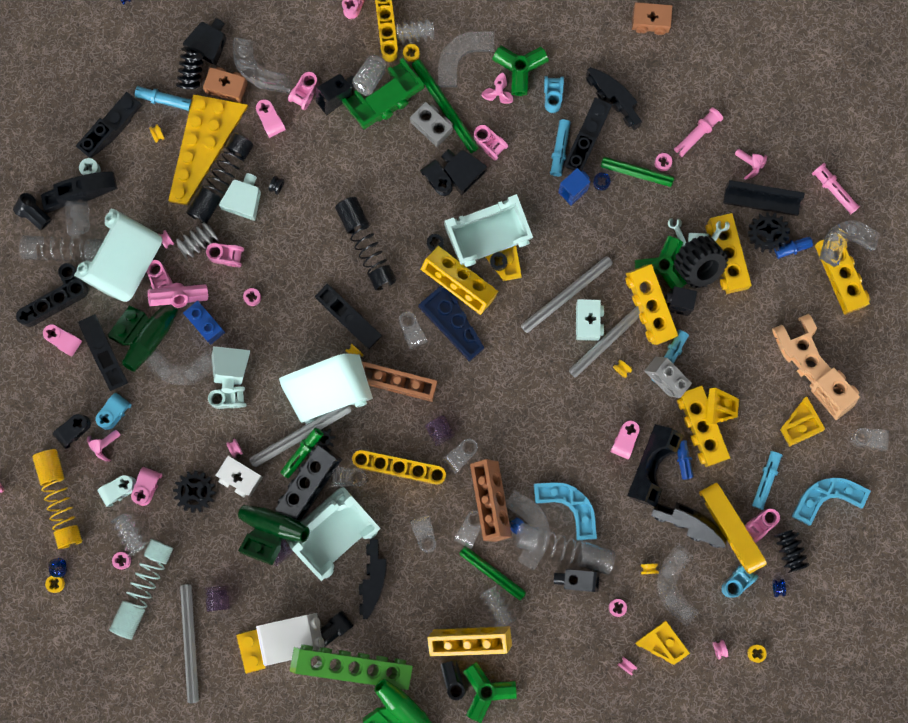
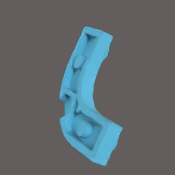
(824, 490)
(576, 502)

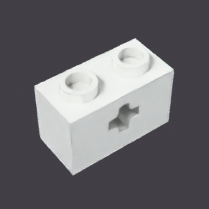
(230, 469)

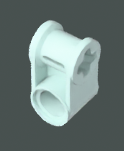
(229, 399)
(115, 491)

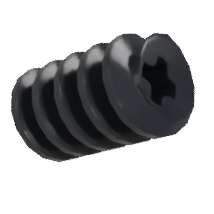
(191, 69)
(792, 551)

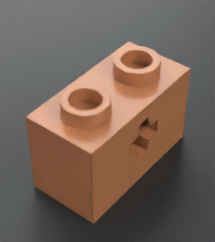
(661, 18)
(219, 76)

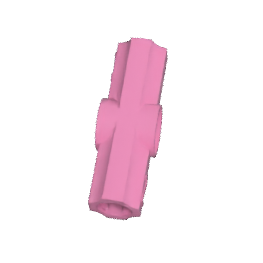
(177, 295)

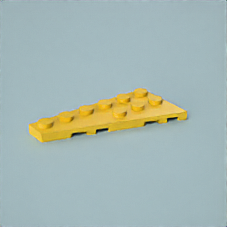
(204, 137)

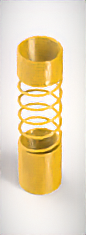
(49, 469)

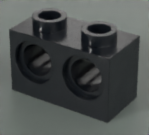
(681, 300)

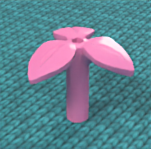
(500, 83)
(756, 161)
(97, 444)

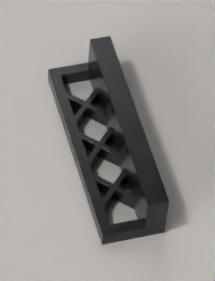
(763, 197)

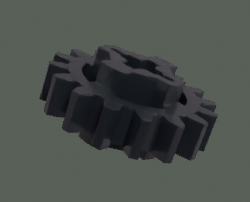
(775, 226)
(187, 497)

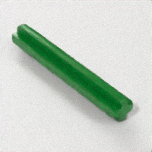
(637, 171)
(492, 573)

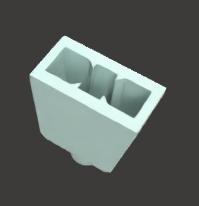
(242, 198)
(229, 366)

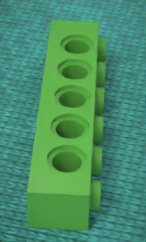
(302, 665)

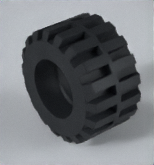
(701, 262)

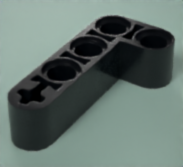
(51, 298)

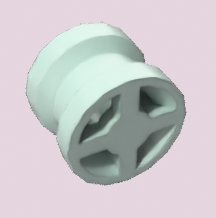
(86, 163)

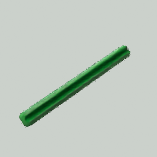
(445, 106)

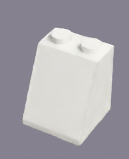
(281, 637)

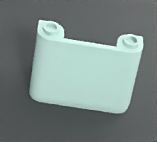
(488, 231)
(121, 257)
(327, 387)
(333, 530)

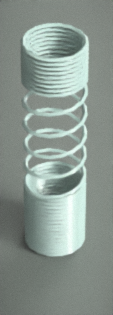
(128, 616)

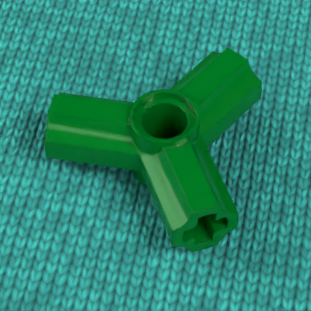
(520, 76)
(668, 253)
(480, 704)

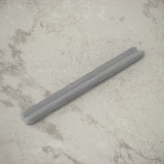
(566, 294)
(606, 341)
(298, 436)
(189, 643)

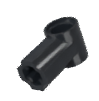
(27, 208)
(336, 627)
(452, 677)

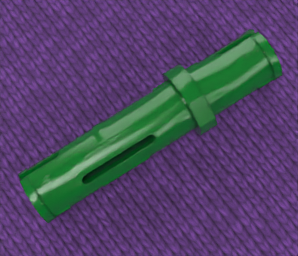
(305, 448)

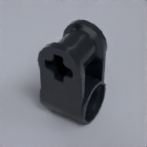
(436, 176)
(70, 431)

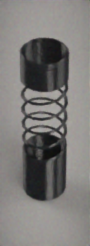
(206, 200)
(352, 216)

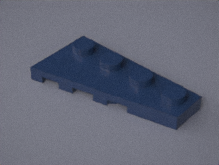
(449, 318)

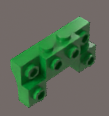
(387, 99)

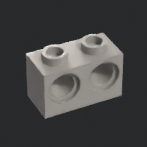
(428, 127)
(668, 377)

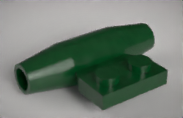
(142, 333)
(269, 529)

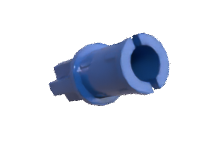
(794, 247)
(684, 461)

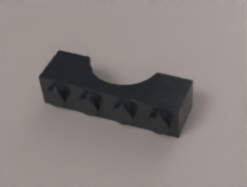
(661, 444)

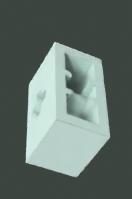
(587, 308)

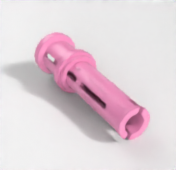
(704, 126)
(829, 181)

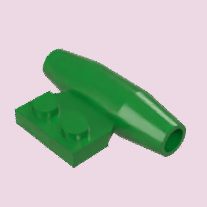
(398, 706)

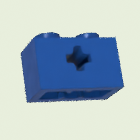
(574, 186)
(204, 322)

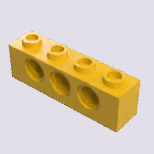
(737, 262)
(459, 280)
(840, 284)
(660, 310)
(719, 453)
(470, 641)

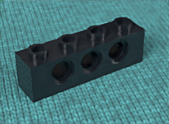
(329, 462)

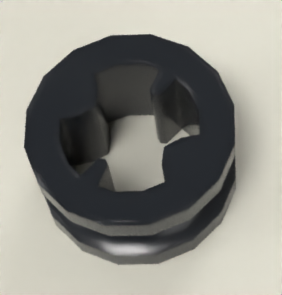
(276, 185)
(429, 241)
(504, 261)

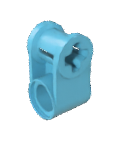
(553, 91)
(113, 410)
(741, 580)

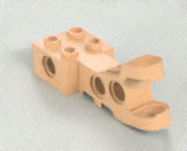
(823, 378)

